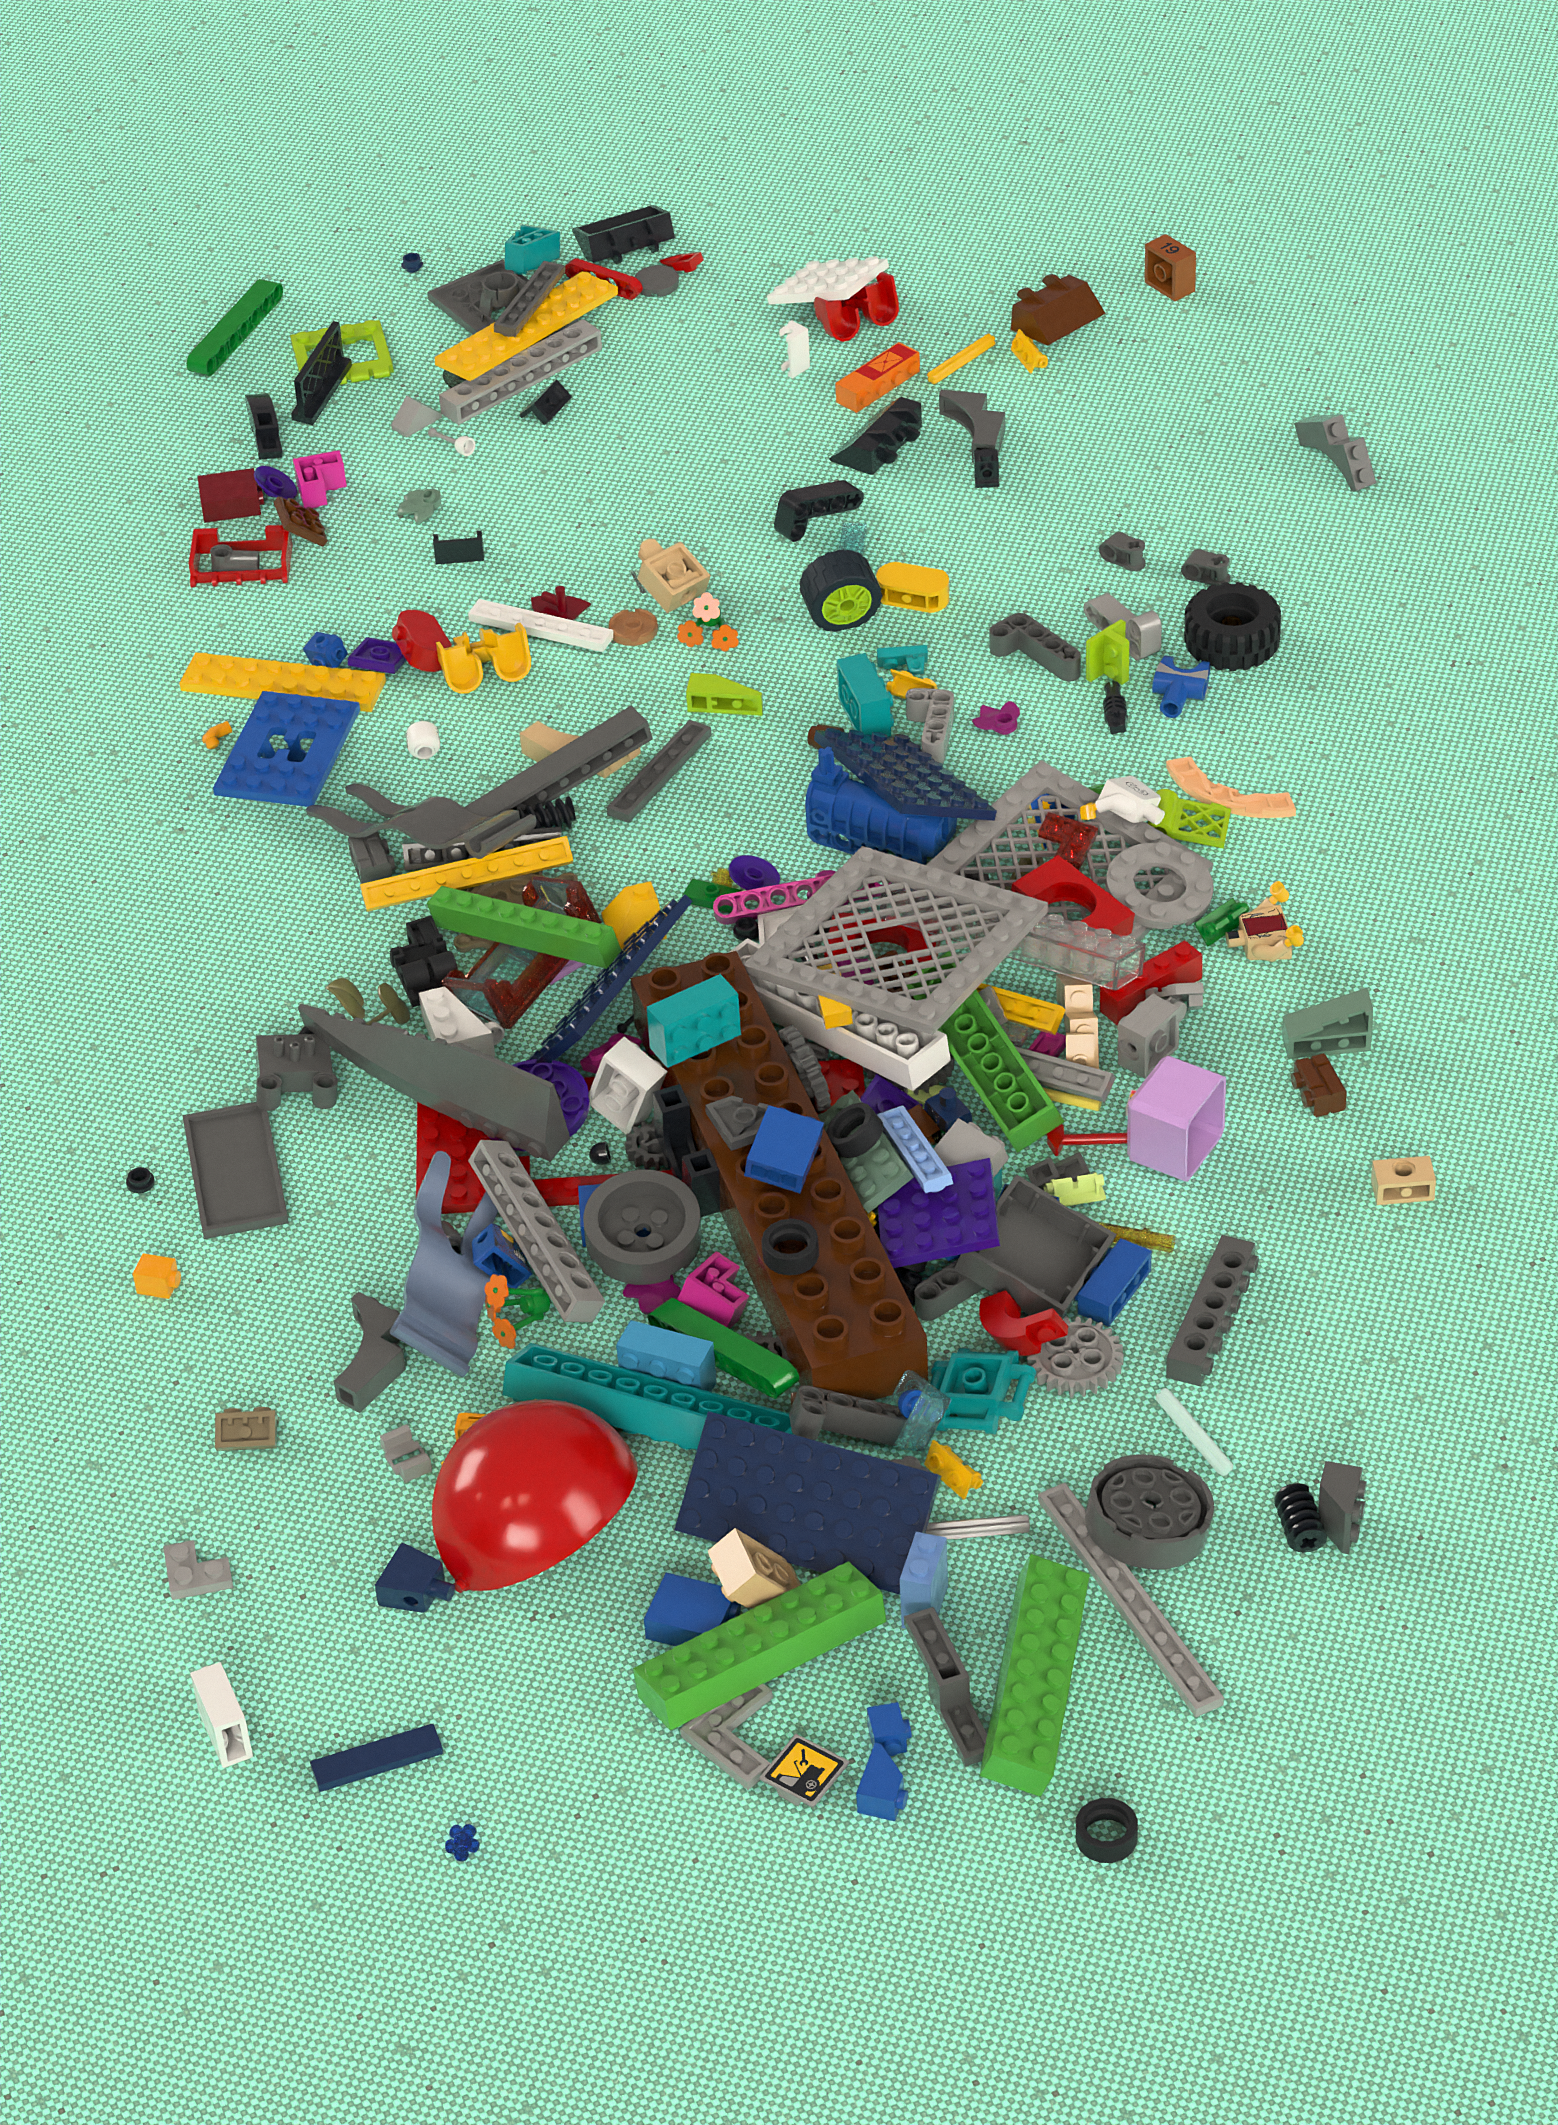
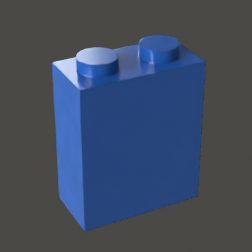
(784, 1149)
(686, 1610)

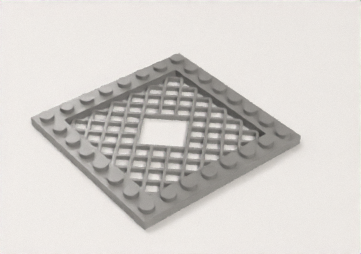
(1062, 789)
(1016, 919)

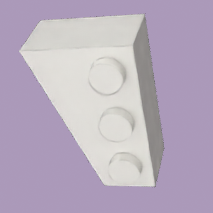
(451, 1020)

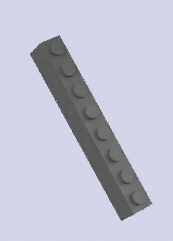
(568, 765)

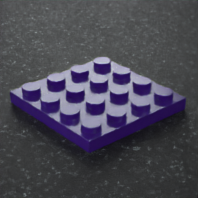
(944, 1222)

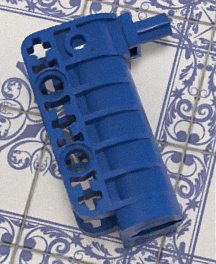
(854, 810)

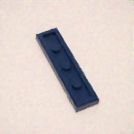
(376, 1757)

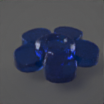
(462, 1842)

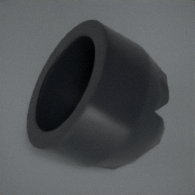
(600, 1153)

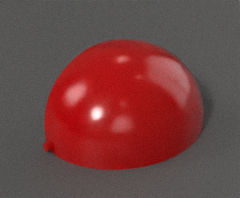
(527, 1491)

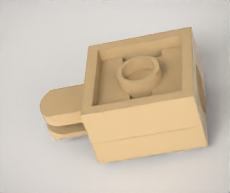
(678, 565)

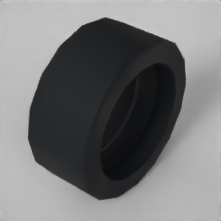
(863, 1138)
(790, 1263)
(1106, 1810)

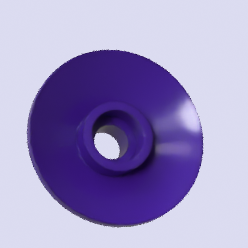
(275, 482)
(753, 872)

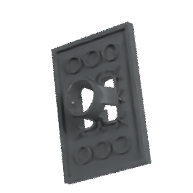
(475, 295)

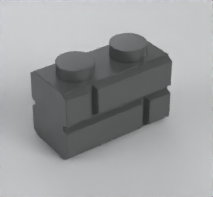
(371, 858)

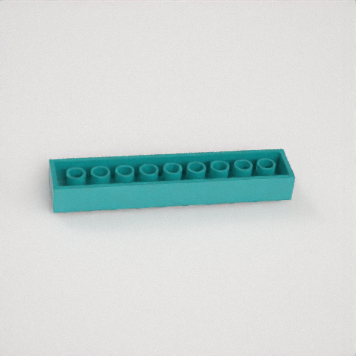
(627, 1397)

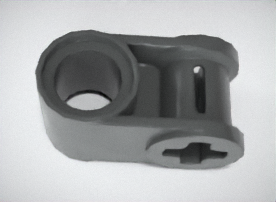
(1123, 551)
(1205, 567)

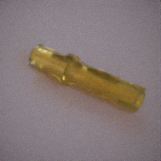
(1143, 1237)

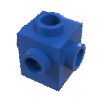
(325, 650)

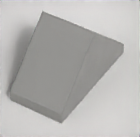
(413, 417)

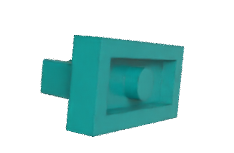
(912, 656)

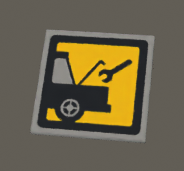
(803, 1771)

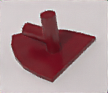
(559, 604)

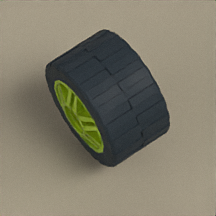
(840, 590)

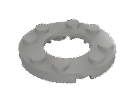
(1157, 914)

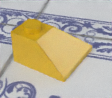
(631, 910)

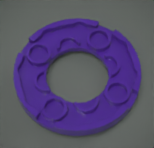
(568, 1085)

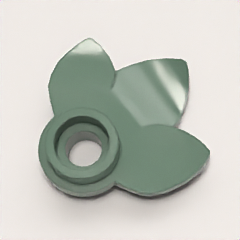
(420, 504)

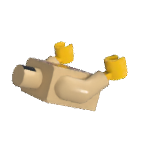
(1265, 930)

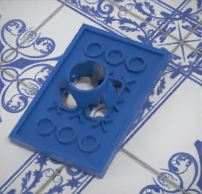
(290, 773)

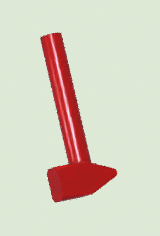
(1057, 1139)

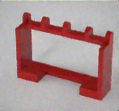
(206, 538)

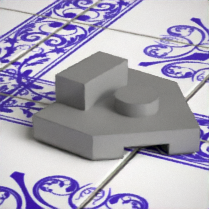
(1182, 992)

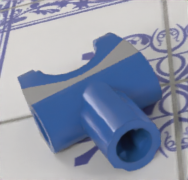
(1179, 685)

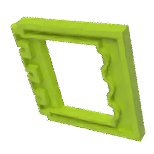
(350, 334)

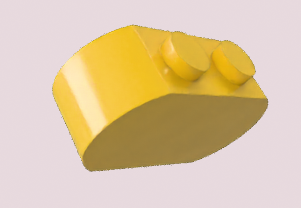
(913, 587)

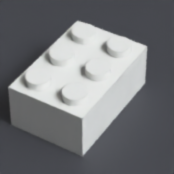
(626, 1085)

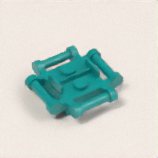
(979, 1387)

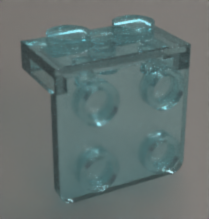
(925, 1414)

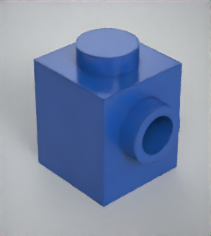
(888, 1728)

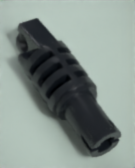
(1115, 708)

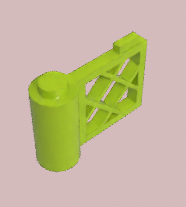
(1173, 809)

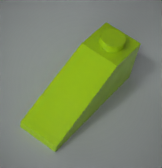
(720, 695)

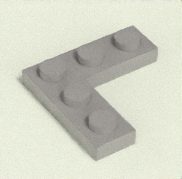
(714, 1738)

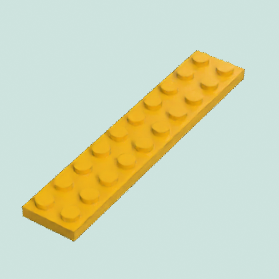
(561, 306)

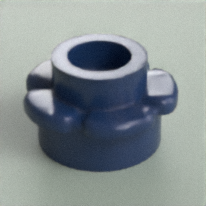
(412, 262)

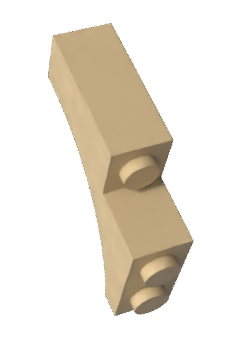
(541, 741)
(1077, 999)

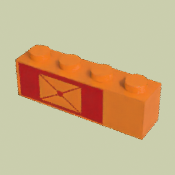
(877, 377)

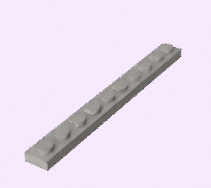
(1133, 1604)

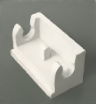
(797, 348)

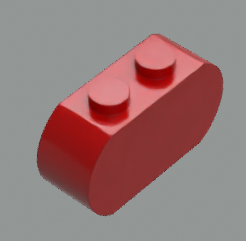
(417, 638)

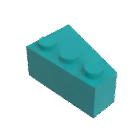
(530, 248)

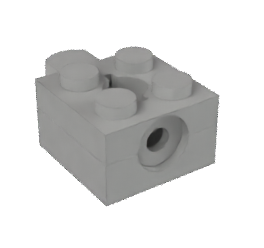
(1149, 1033)

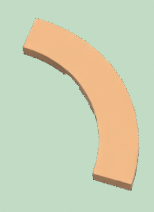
(1256, 805)

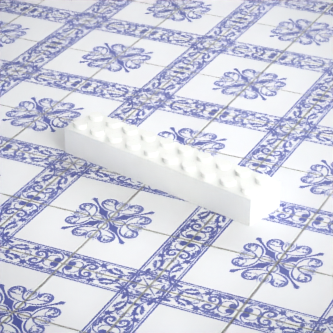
(872, 1042)

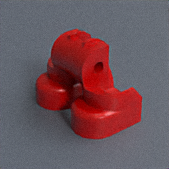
(876, 301)

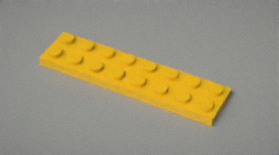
(251, 676)

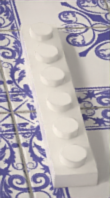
(541, 625)

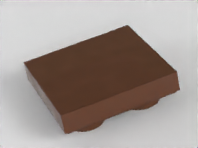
(300, 520)

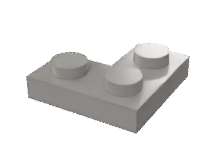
(193, 1578)

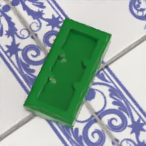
(705, 893)

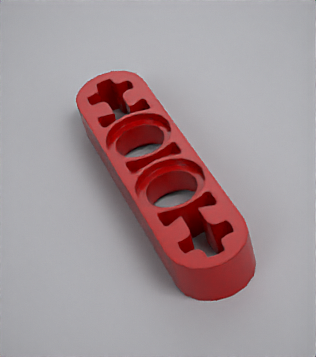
(628, 286)

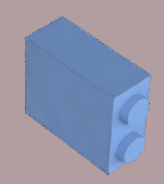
(924, 1575)

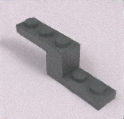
(947, 1684)

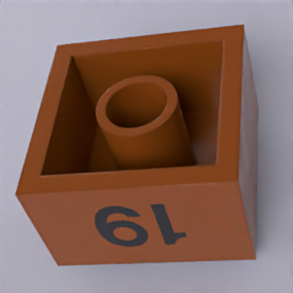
(1170, 267)

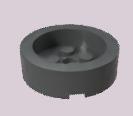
(639, 1201)
(1136, 1531)

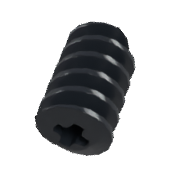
(551, 815)
(1300, 1518)

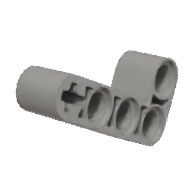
(1142, 631)
(937, 711)

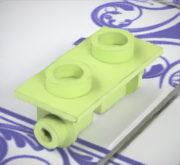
(1085, 1190)

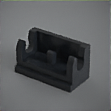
(458, 549)

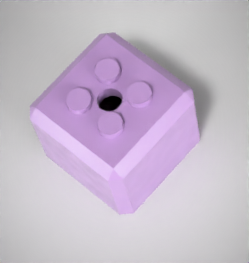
(1176, 1118)

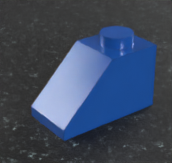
(881, 1787)

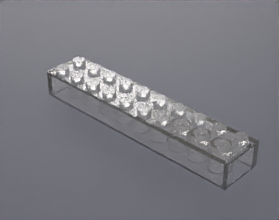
(1056, 945)

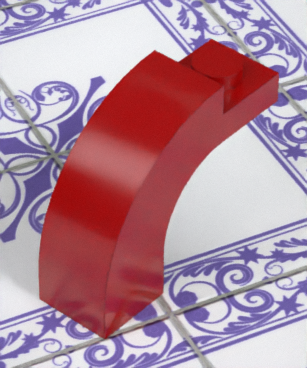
(1026, 1335)

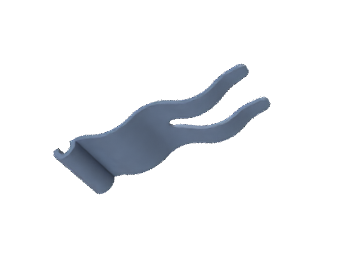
(442, 1287)

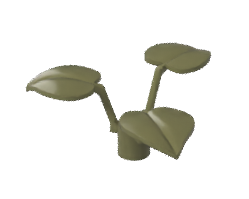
(353, 1001)

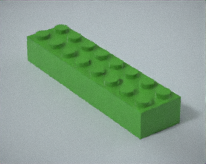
(996, 1069)
(759, 1645)
(1035, 1676)

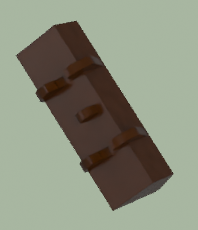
(1056, 309)

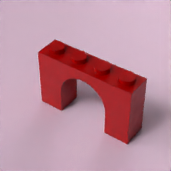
(1061, 881)
(906, 937)

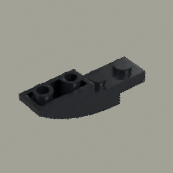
(264, 425)

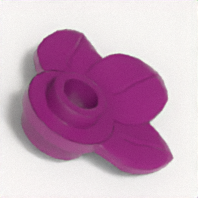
(1001, 721)
(652, 1295)

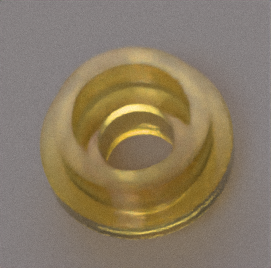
(722, 877)

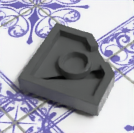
(736, 1120)

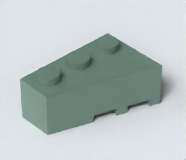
(1330, 1027)

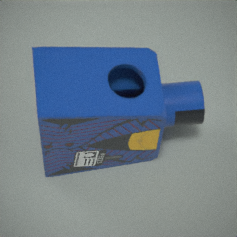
(494, 1250)

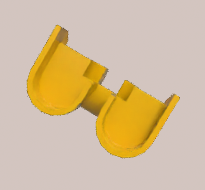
(464, 660)

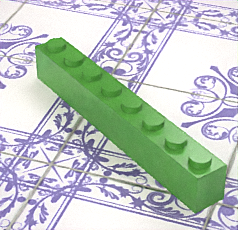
(524, 927)

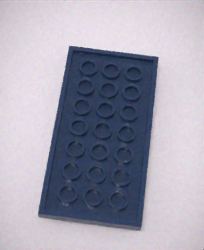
(905, 775)
(610, 982)
(806, 1499)

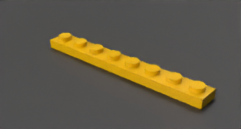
(466, 873)

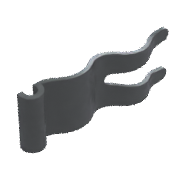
(432, 822)

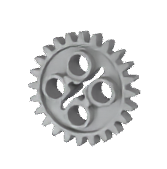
(1079, 1360)

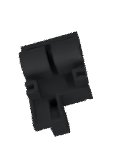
(423, 961)

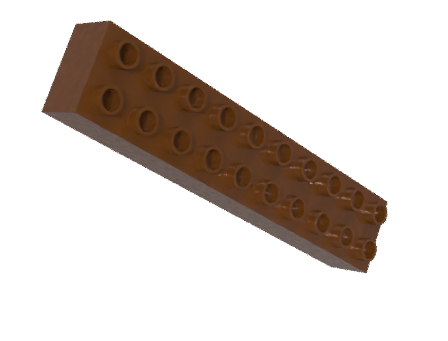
(848, 1314)

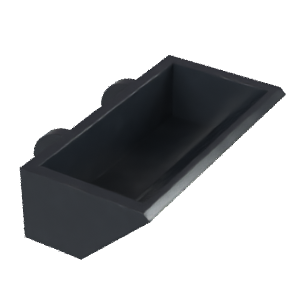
(624, 234)
(881, 437)

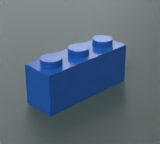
(1114, 1282)

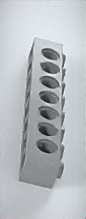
(520, 372)
(536, 1231)

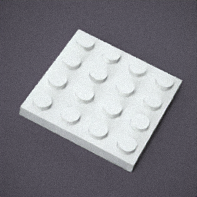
(828, 280)

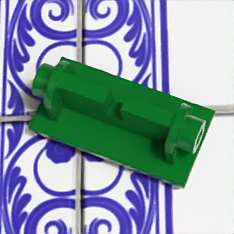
(1221, 920)

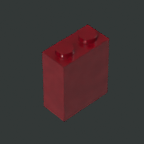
(230, 495)

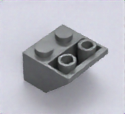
(1340, 1503)

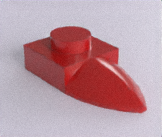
(683, 262)

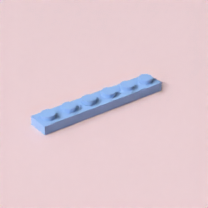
(915, 1150)

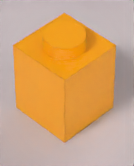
(156, 1276)

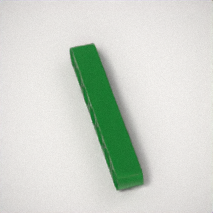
(234, 327)
(731, 1350)

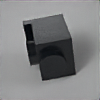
(986, 468)

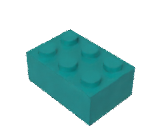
(864, 695)
(693, 1020)

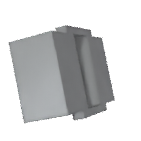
(399, 1443)

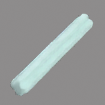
(1194, 1432)

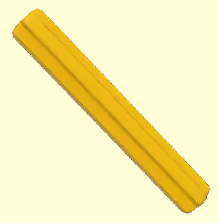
(961, 359)

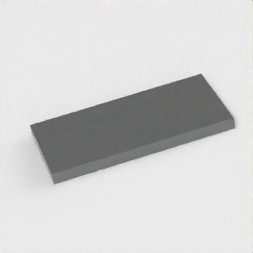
(234, 1170)

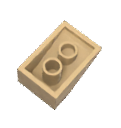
(750, 1570)

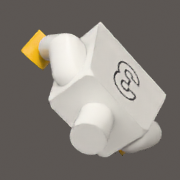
(1127, 799)

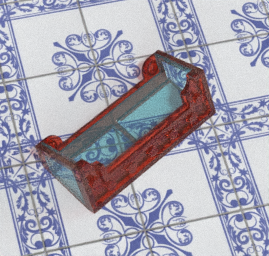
(513, 977)

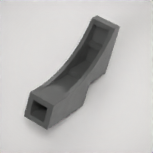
(971, 412)
(1331, 437)
(378, 1358)

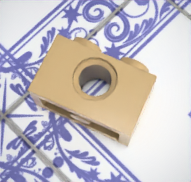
(1403, 1180)

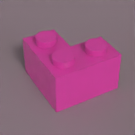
(318, 474)
(712, 1290)

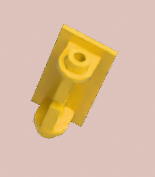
(1028, 352)
(905, 681)
(953, 1473)

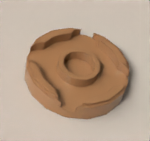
(633, 627)

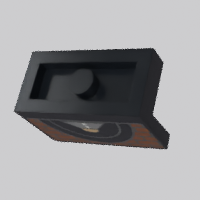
(548, 402)

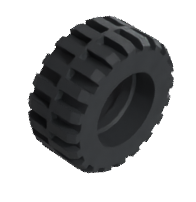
(1232, 645)

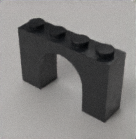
(675, 1138)

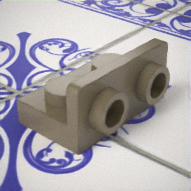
(246, 1429)

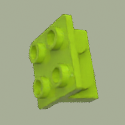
(1108, 654)

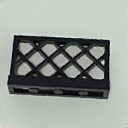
(320, 376)

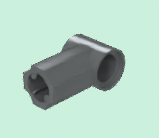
(226, 559)

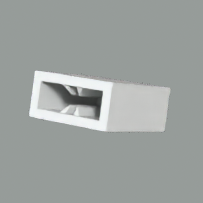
(221, 1714)

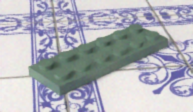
(877, 1171)

